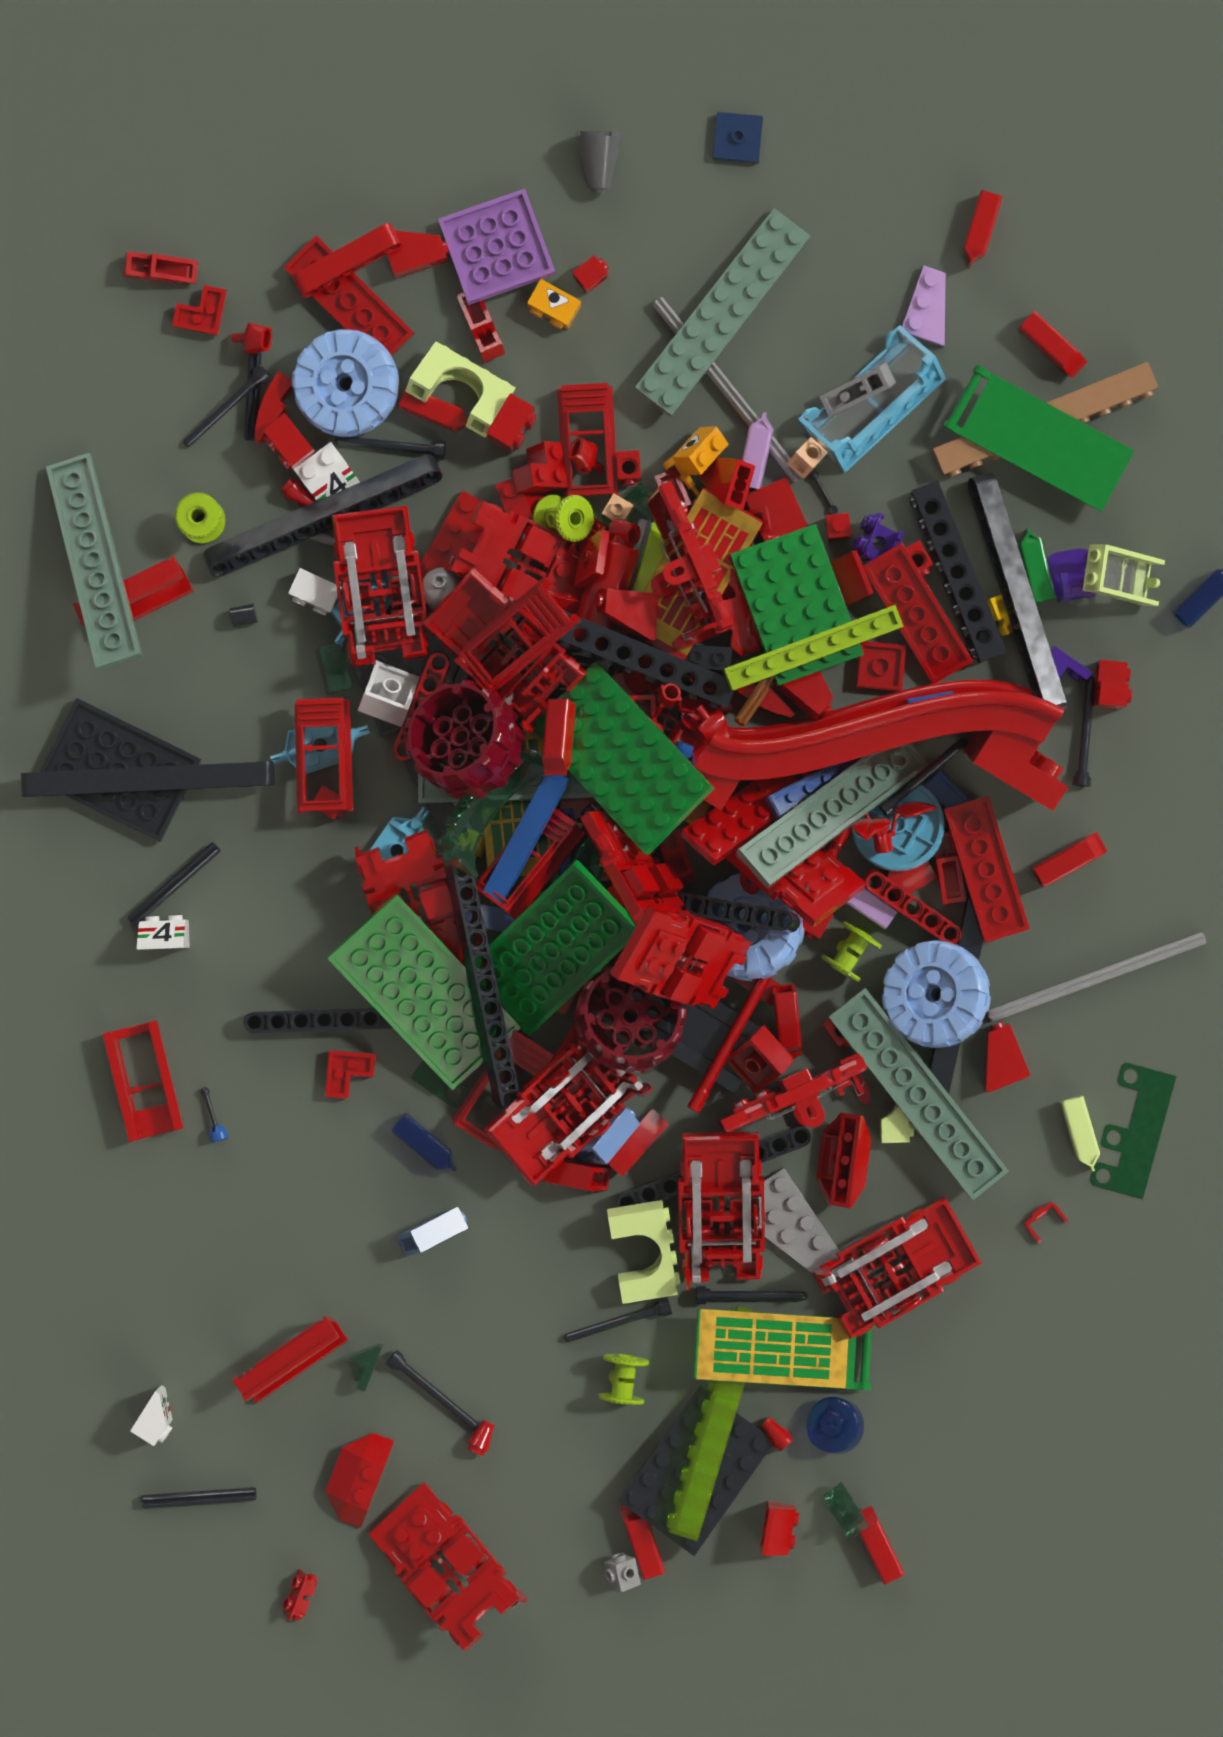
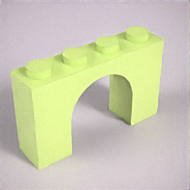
(444, 365)
(658, 1279)

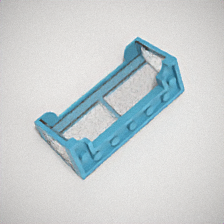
(860, 427)

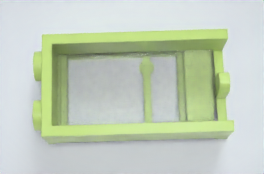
(1120, 574)

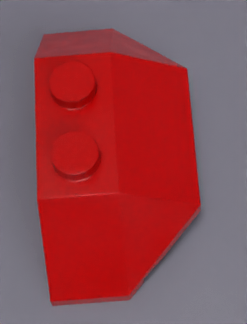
(844, 1159)
(357, 1477)

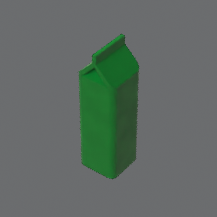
(1036, 567)

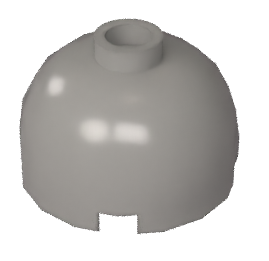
(437, 586)

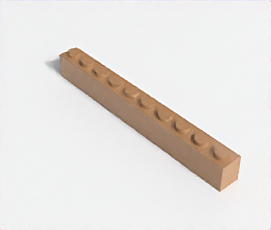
(1080, 404)

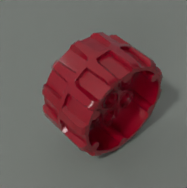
(431, 736)
(615, 1059)

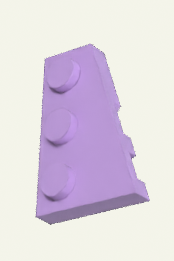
(927, 308)

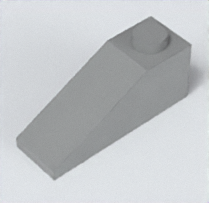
(858, 389)

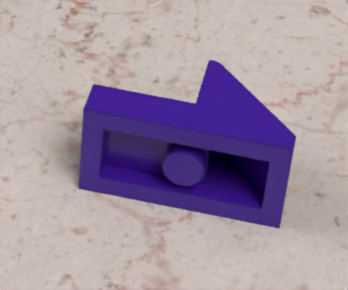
(1064, 661)

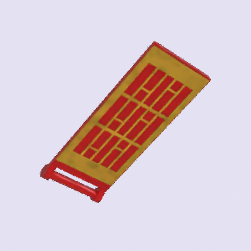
(728, 532)

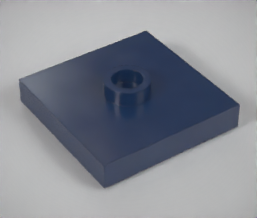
(738, 137)

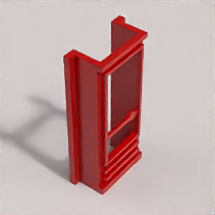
(581, 399)
(153, 588)
(547, 615)
(324, 713)
(565, 838)
(524, 1054)
(150, 1120)
(291, 1360)

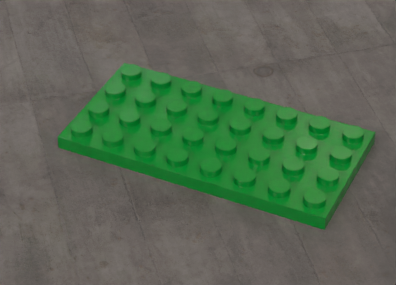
(629, 761)
(557, 946)
(417, 989)

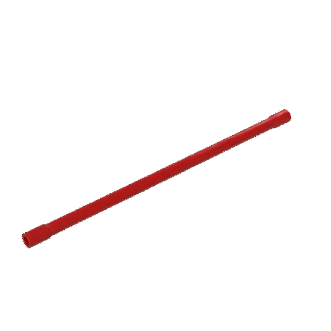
(702, 1092)

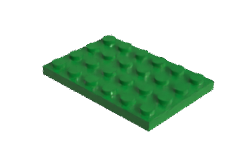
(792, 596)

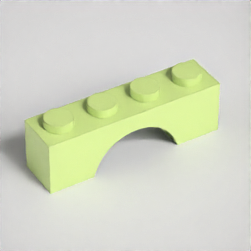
(895, 1127)

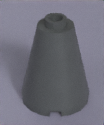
(599, 157)

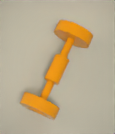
(688, 481)

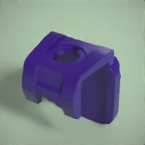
(872, 529)
(1068, 574)

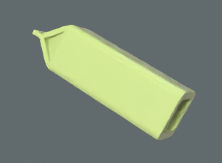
(1080, 1130)

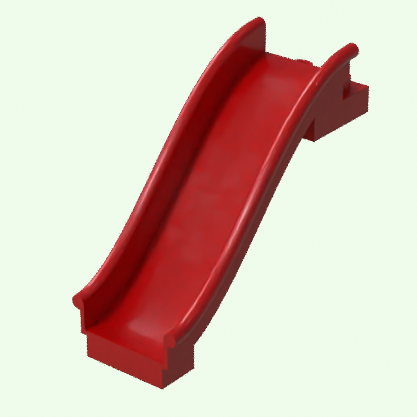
(1004, 742)

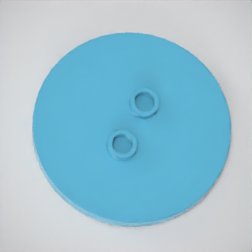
(915, 837)

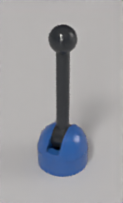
(217, 1132)

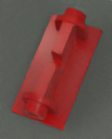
(301, 1585)

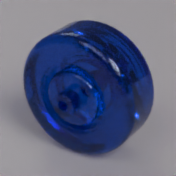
(835, 1425)

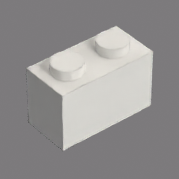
(314, 591)

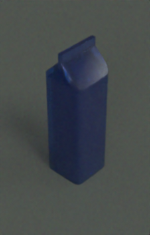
(1200, 600)
(424, 1142)

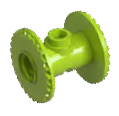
(190, 508)
(566, 517)
(850, 951)
(623, 1379)

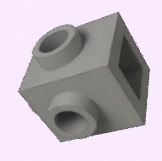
(622, 1572)

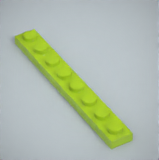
(813, 648)

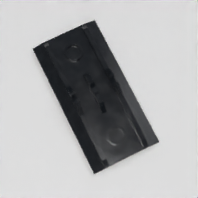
(700, 1036)

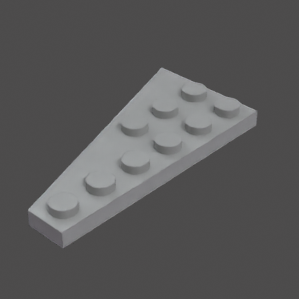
(793, 1223)

